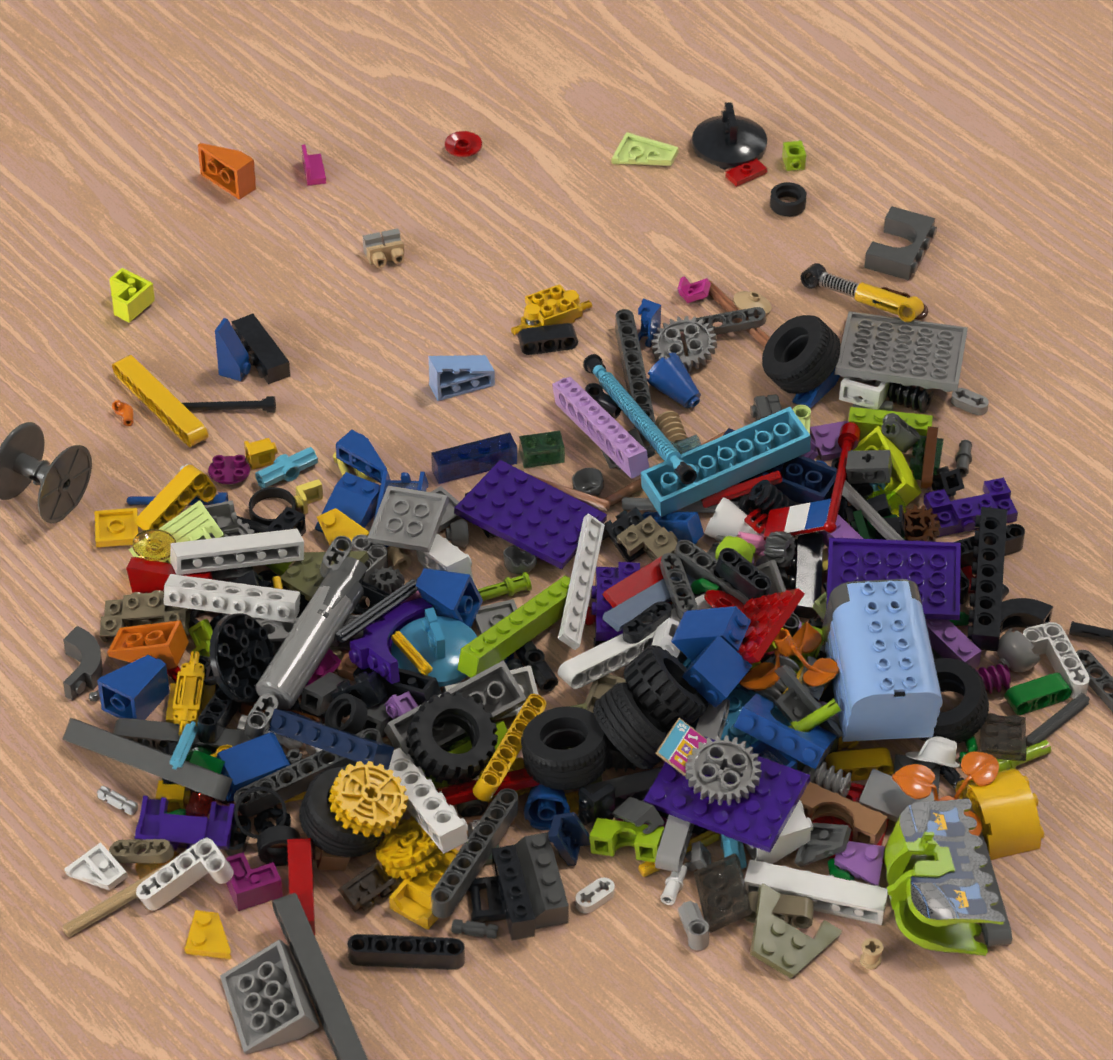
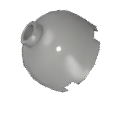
(1016, 652)

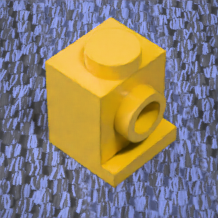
(260, 453)
(175, 794)

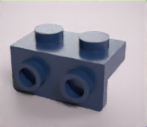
(568, 836)

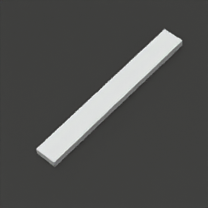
(581, 582)

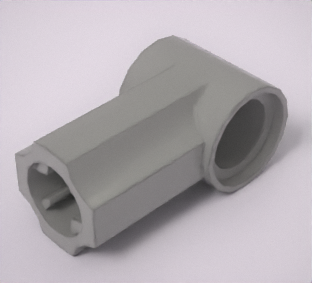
(694, 925)

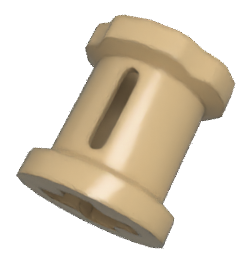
(399, 559)
(871, 949)

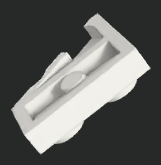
(97, 868)

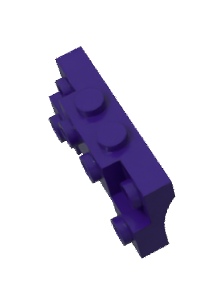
(960, 514)
(604, 579)
(185, 830)

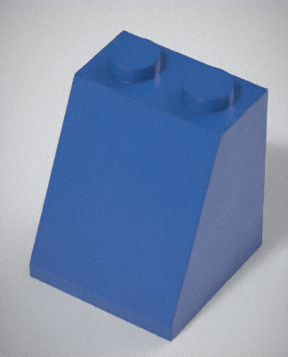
(450, 594)
(702, 626)
(716, 671)
(134, 688)
(252, 761)

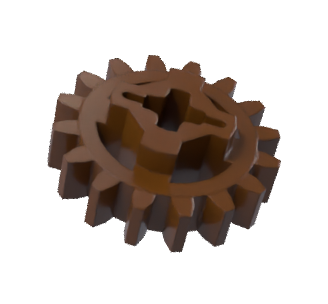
(918, 522)

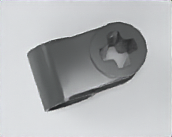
(902, 434)

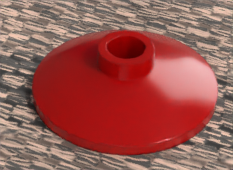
(463, 143)
(720, 599)

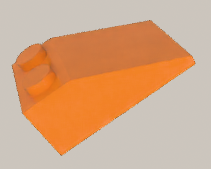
(227, 169)
(159, 640)

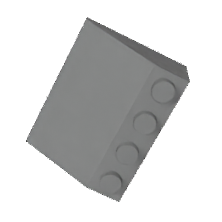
(269, 999)

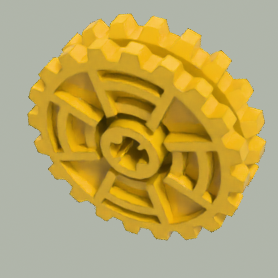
(368, 799)
(408, 850)

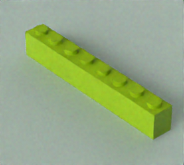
(514, 629)

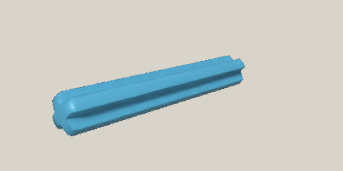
(183, 745)

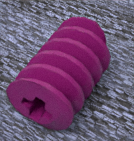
(995, 677)

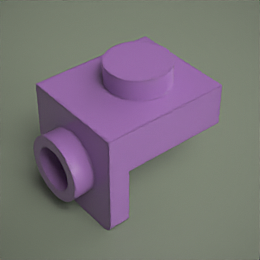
(400, 705)

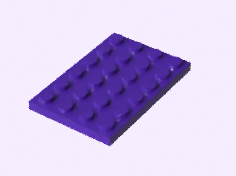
(527, 513)
(928, 564)
(752, 821)

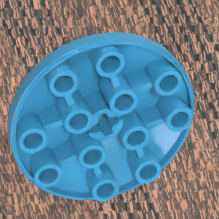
(439, 642)

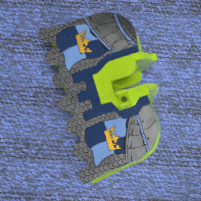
(938, 878)

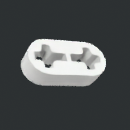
(596, 897)

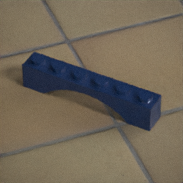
(330, 739)

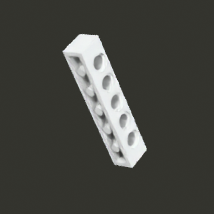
(231, 598)
(428, 805)

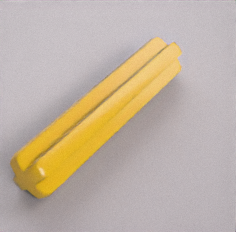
(411, 653)

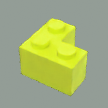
(130, 294)

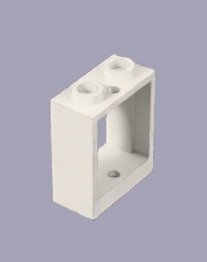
(872, 396)

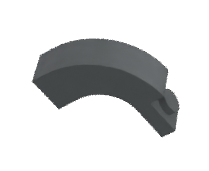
(85, 649)

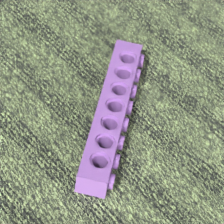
(600, 427)

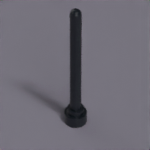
(267, 404)

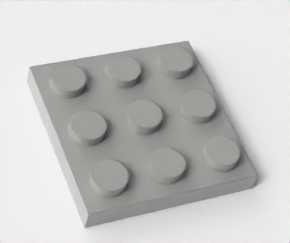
(408, 519)

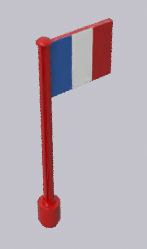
(819, 514)

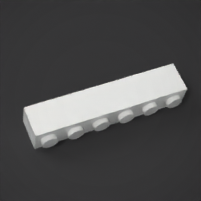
(236, 551)
(829, 893)

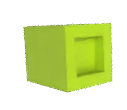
(794, 155)

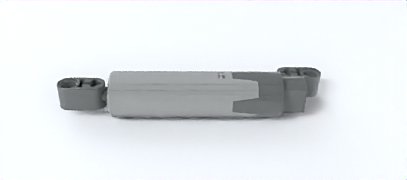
(310, 635)

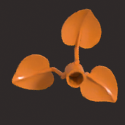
(803, 641)
(917, 779)

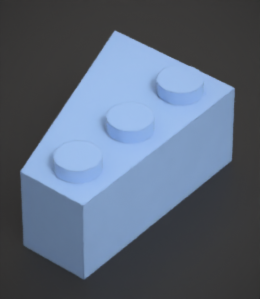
(459, 375)

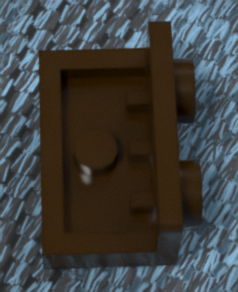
(366, 887)

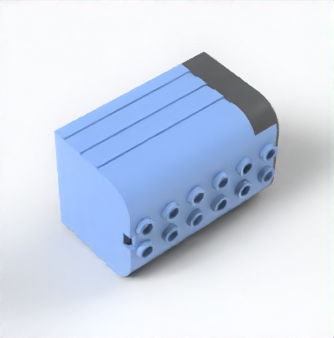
(883, 660)

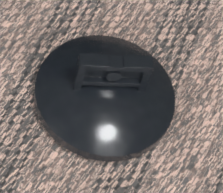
(729, 139)
(238, 656)

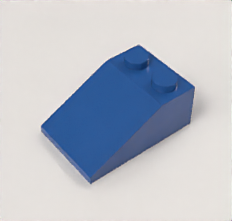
(354, 498)

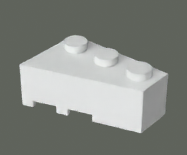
(445, 557)

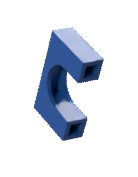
(805, 747)

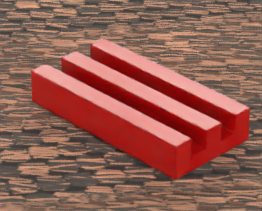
(760, 518)

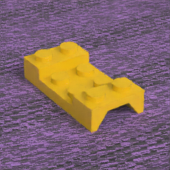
(413, 895)

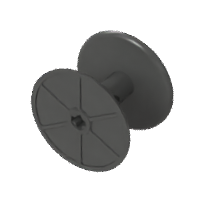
(60, 483)

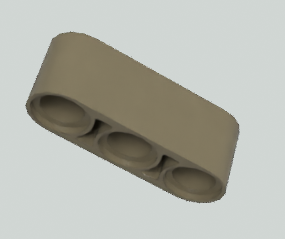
(791, 909)

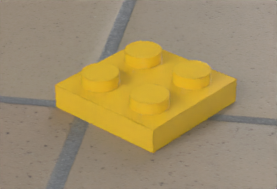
(115, 527)

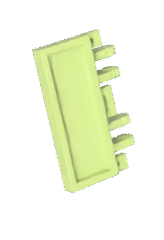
(190, 525)

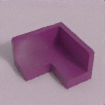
(253, 886)

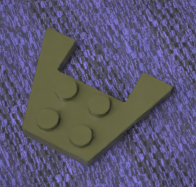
(305, 574)
(781, 943)

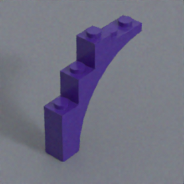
(375, 645)

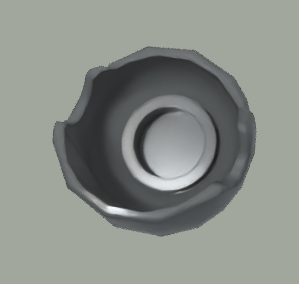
(588, 481)
(518, 561)

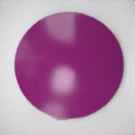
(229, 469)

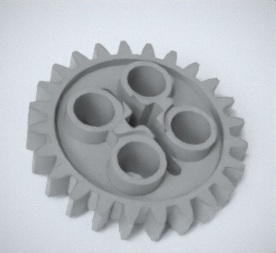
(698, 338)
(723, 770)

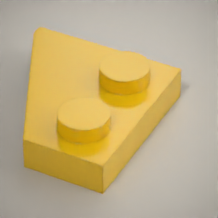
(337, 524)
(207, 936)

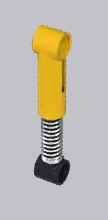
(904, 307)

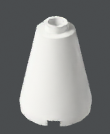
(728, 521)

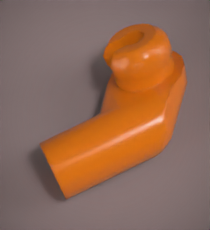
(125, 411)

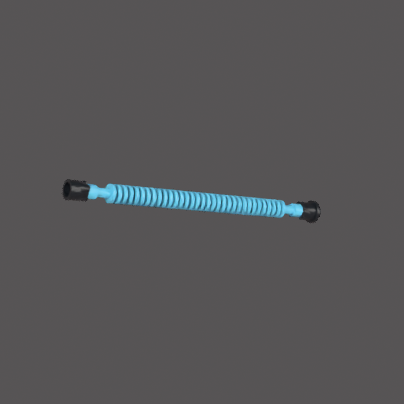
(594, 365)

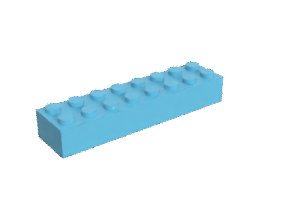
(728, 461)

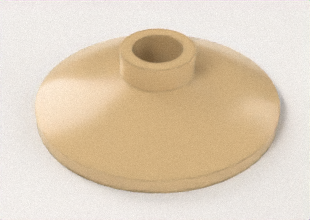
(752, 299)

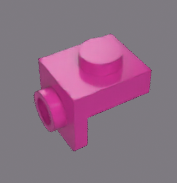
(693, 291)

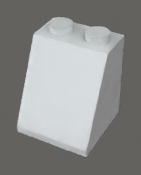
(794, 835)

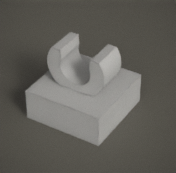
(699, 857)

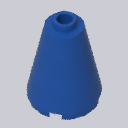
(674, 381)
(543, 805)

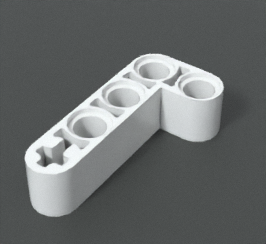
(1053, 642)
(183, 872)

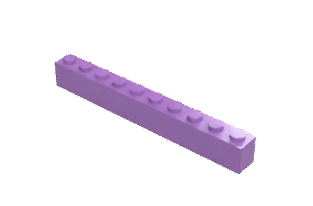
(943, 634)

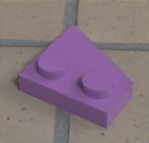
(827, 439)
(862, 861)

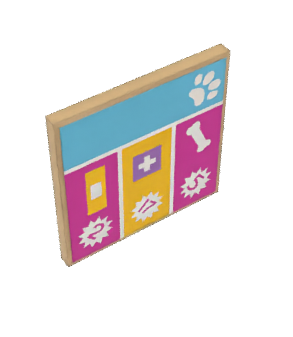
(679, 745)

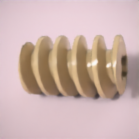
(671, 426)

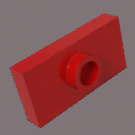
(746, 172)

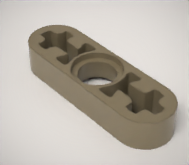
(157, 851)

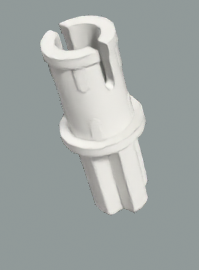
(673, 886)

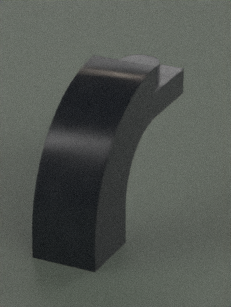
(1024, 613)

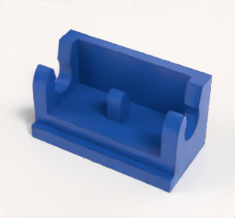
(650, 320)

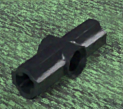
(542, 672)

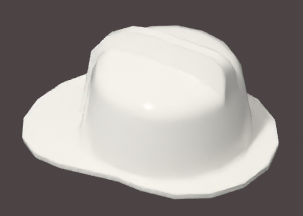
(937, 750)

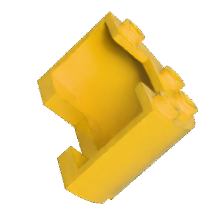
(1006, 813)

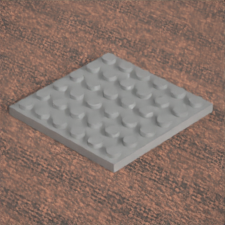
(902, 351)

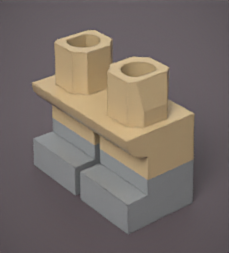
(384, 248)

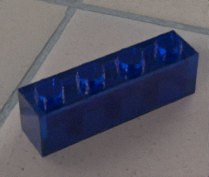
(473, 457)

